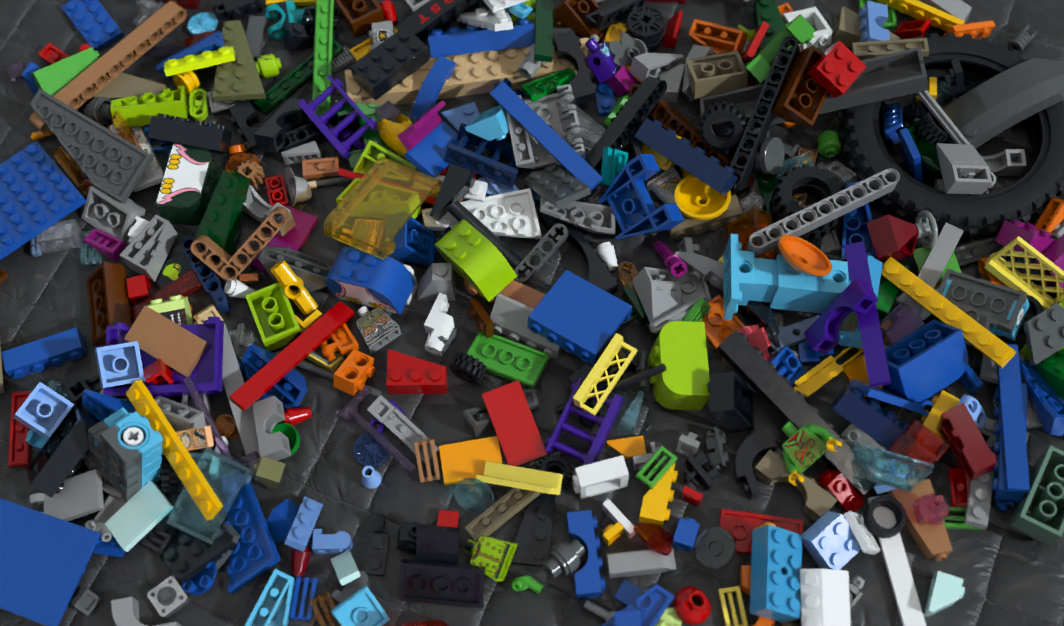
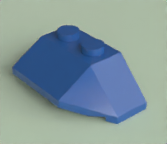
(288, 390)

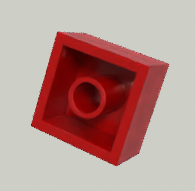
(837, 69)

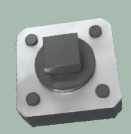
(168, 597)

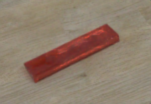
(183, 285)

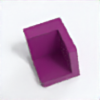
(621, 81)

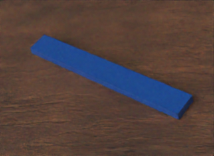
(545, 135)
(1013, 426)

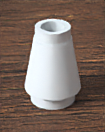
(607, 253)
(237, 289)

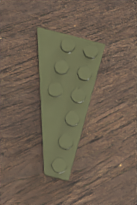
(240, 77)

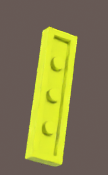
(199, 61)

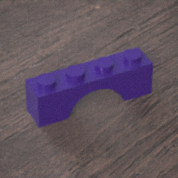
(825, 330)

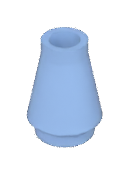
(370, 477)

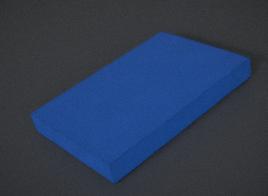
(911, 155)

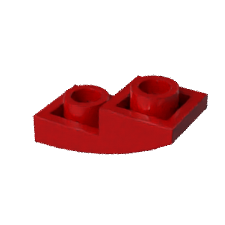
(277, 190)

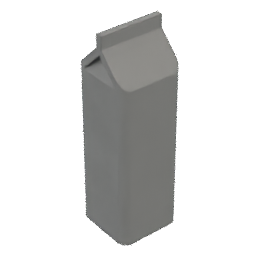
(639, 563)

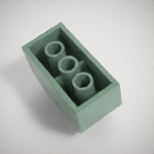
(1042, 509)

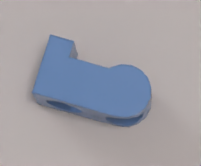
(331, 543)

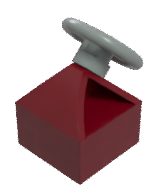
(898, 238)

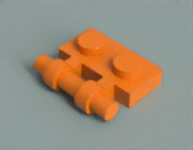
(342, 341)

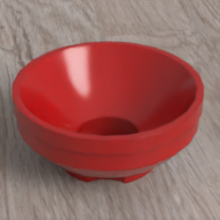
(687, 610)

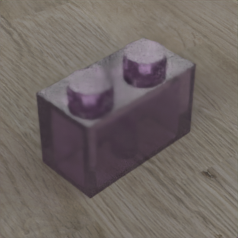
(900, 323)

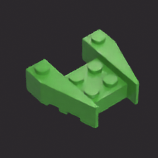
(759, 64)

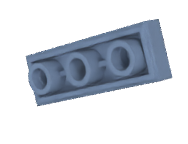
(786, 334)

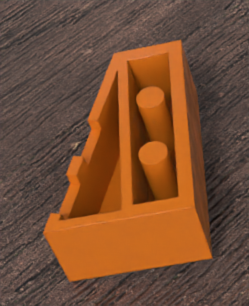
(717, 37)

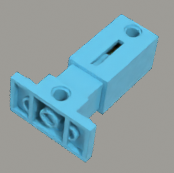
(776, 282)

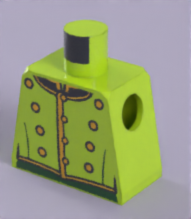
(493, 554)

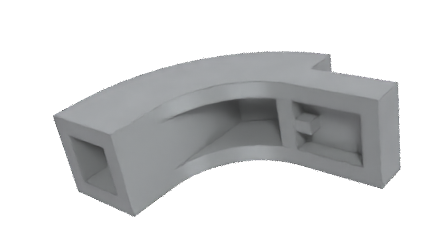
(126, 613)

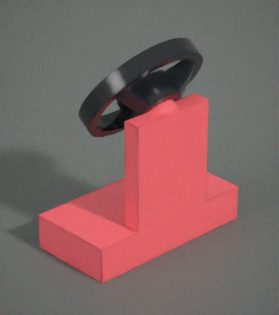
(760, 338)

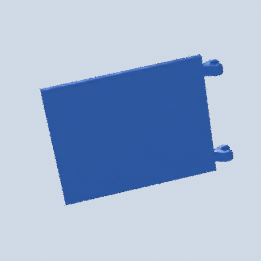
(40, 562)

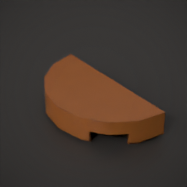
(235, 159)

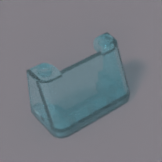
(225, 479)

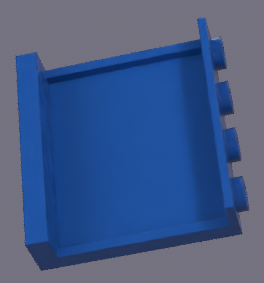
(578, 316)

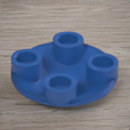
(201, 582)

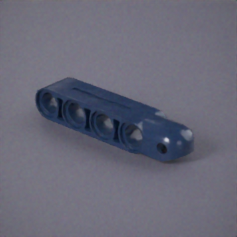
(209, 282)

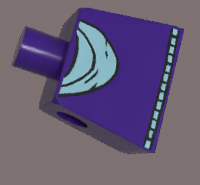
(600, 60)

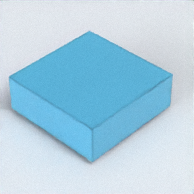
(521, 10)

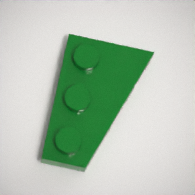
(543, 86)

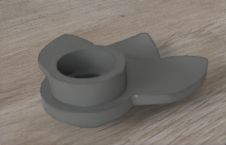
(623, 49)

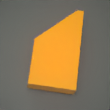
(628, 446)

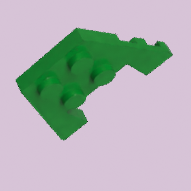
(368, 110)

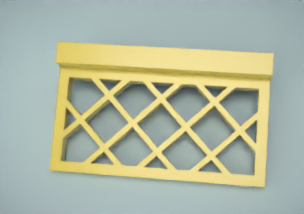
(1015, 279)

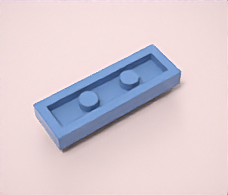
(303, 524)

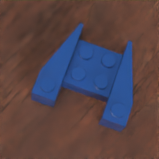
(633, 204)

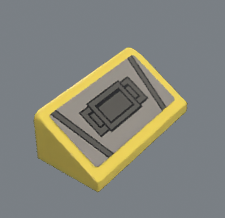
(318, 358)

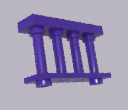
(321, 120)
(596, 440)

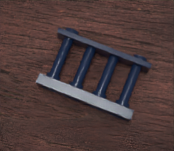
(480, 164)

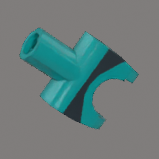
(285, 12)

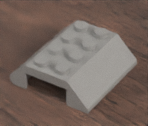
(561, 119)

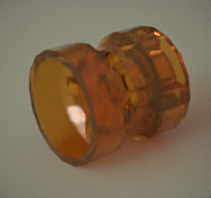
(224, 423)

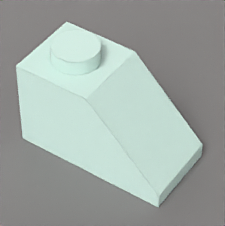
(943, 592)

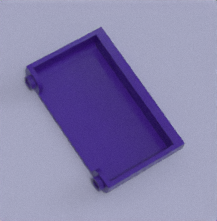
(205, 375)

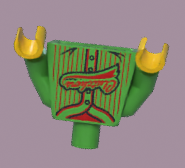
(805, 448)

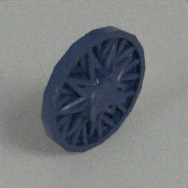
(369, 451)

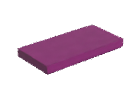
(293, 238)

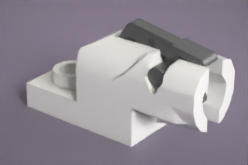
(439, 327)

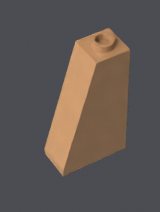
(930, 539)

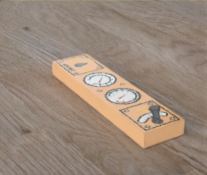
(196, 438)

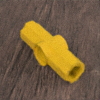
(287, 278)

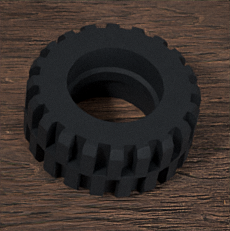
(804, 180)

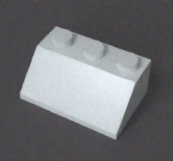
(825, 597)

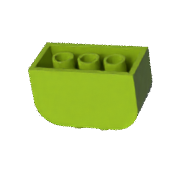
(476, 260)
(684, 353)

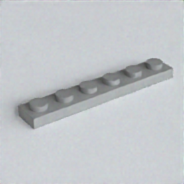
(980, 492)

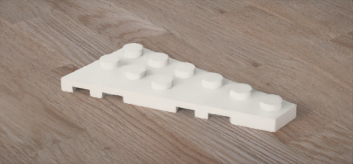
(487, 19)
(504, 214)

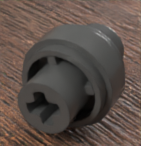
(99, 110)
(563, 559)

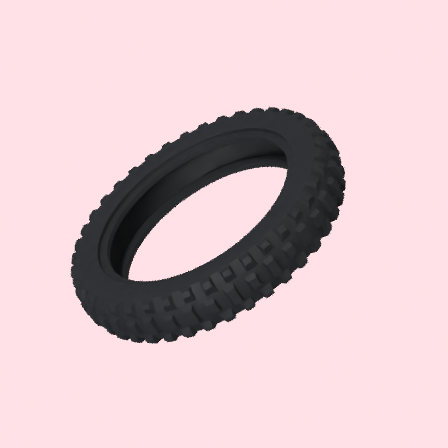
(974, 214)

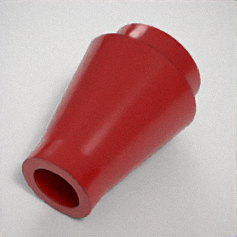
(389, 11)
(297, 415)

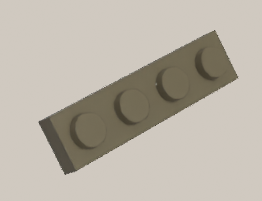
(873, 49)
(500, 512)

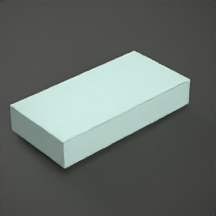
(345, 567)

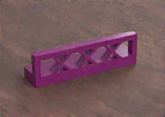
(421, 127)

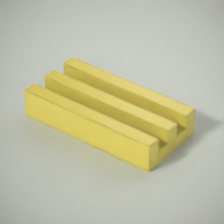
(736, 589)

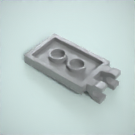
(78, 497)

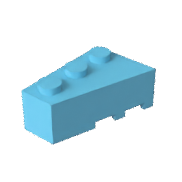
(275, 602)

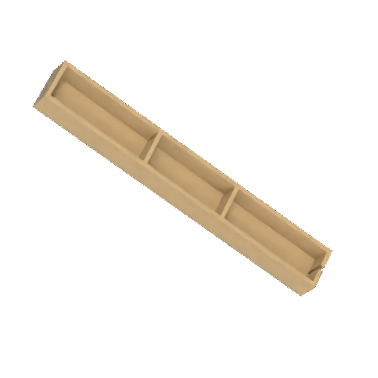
(472, 75)

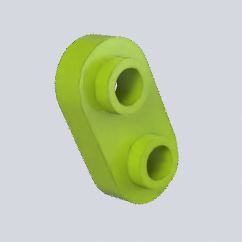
(198, 106)

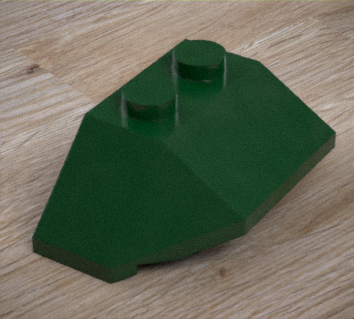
(928, 153)

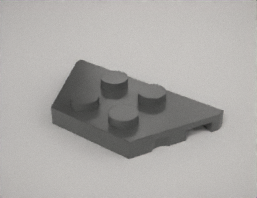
(1045, 333)

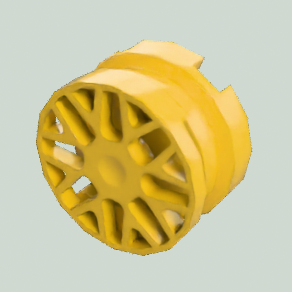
(187, 79)

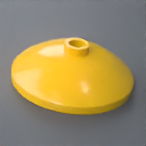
(693, 192)

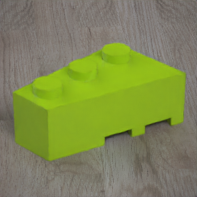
(372, 154)

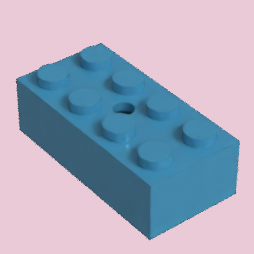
(776, 574)

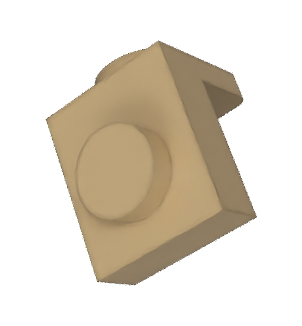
(203, 315)

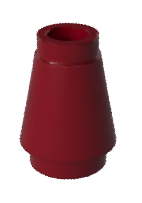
(299, 561)

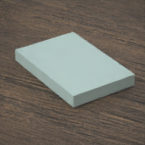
(138, 516)

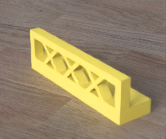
(598, 371)
(522, 478)

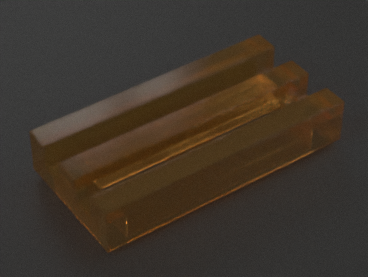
(320, 599)

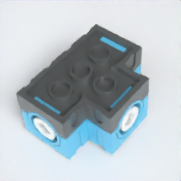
(991, 305)
(127, 451)

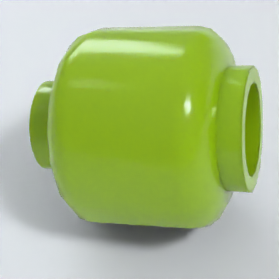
(268, 65)

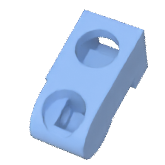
(974, 409)

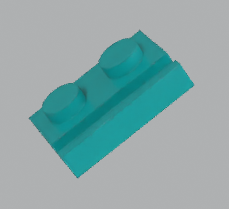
(612, 164)

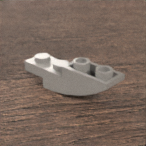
(704, 267)

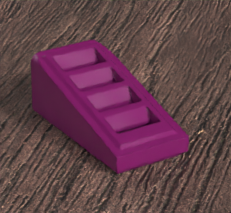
(111, 252)

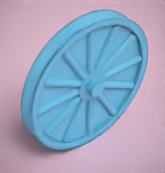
(202, 23)

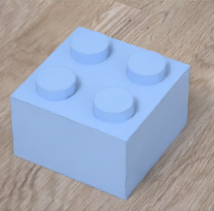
(119, 364)
(43, 411)
(831, 541)

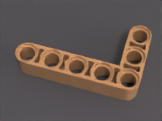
(246, 248)

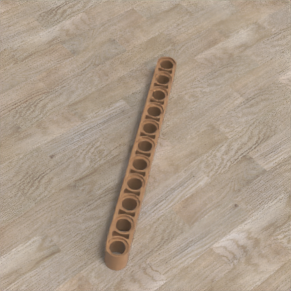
(117, 59)

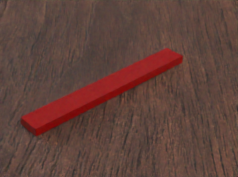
(291, 356)

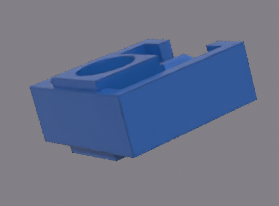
(787, 364)

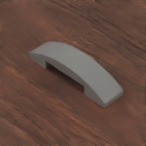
(399, 425)

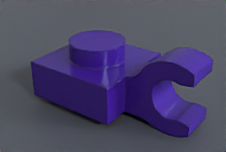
(346, 134)

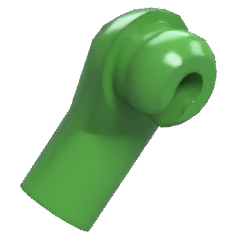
(526, 582)

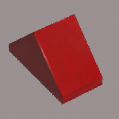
(913, 29)

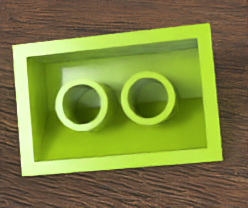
(273, 316)

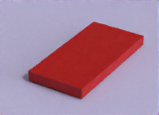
(754, 42)
(514, 424)
(742, 524)

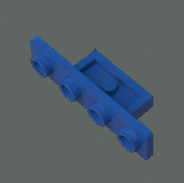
(892, 122)

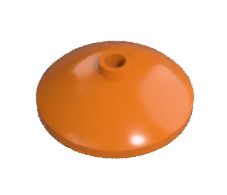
(804, 256)

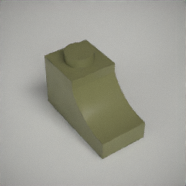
(268, 472)

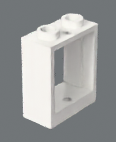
(814, 17)
(600, 477)

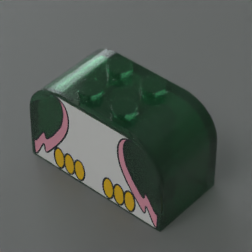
(187, 185)

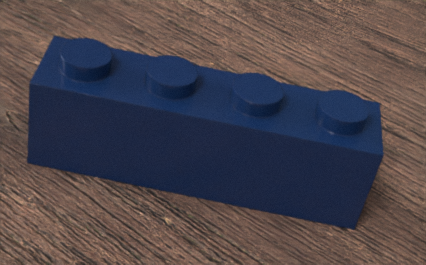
(868, 416)

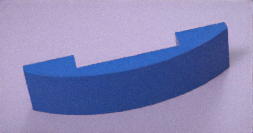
(432, 85)

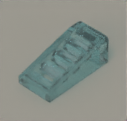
(792, 162)
(629, 420)

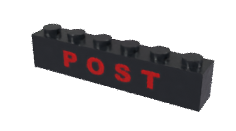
(434, 16)

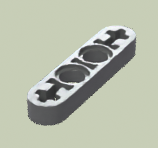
(543, 255)

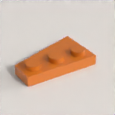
(976, 30)

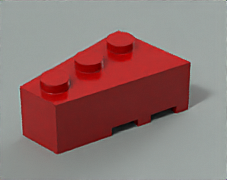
(414, 375)

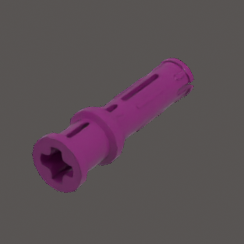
(672, 261)

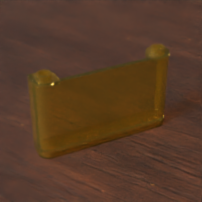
(380, 207)

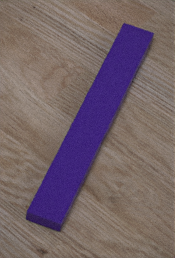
(868, 323)

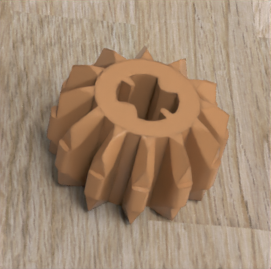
(252, 171)

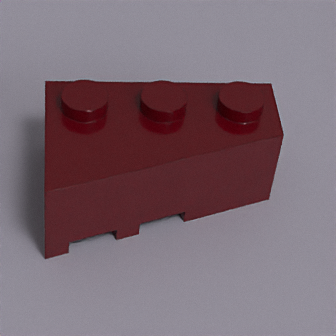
(966, 441)

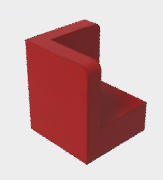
(138, 287)
(158, 373)

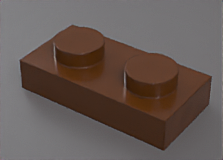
(481, 318)

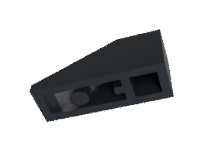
(454, 188)
(758, 313)

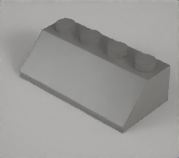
(511, 319)

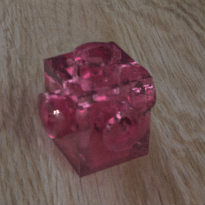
(931, 509)

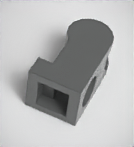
(351, 588)

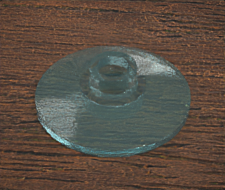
(473, 495)

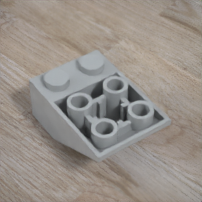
(963, 169)
(658, 292)

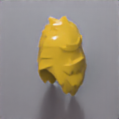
(389, 130)

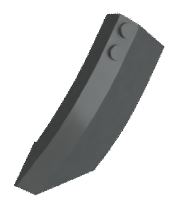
(1007, 99)

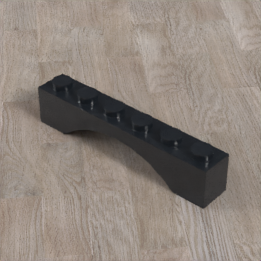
(597, 268)

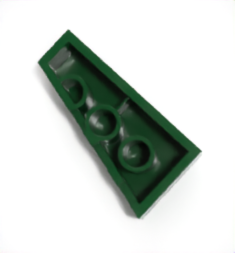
(768, 12)
(225, 210)

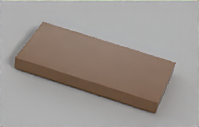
(167, 341)

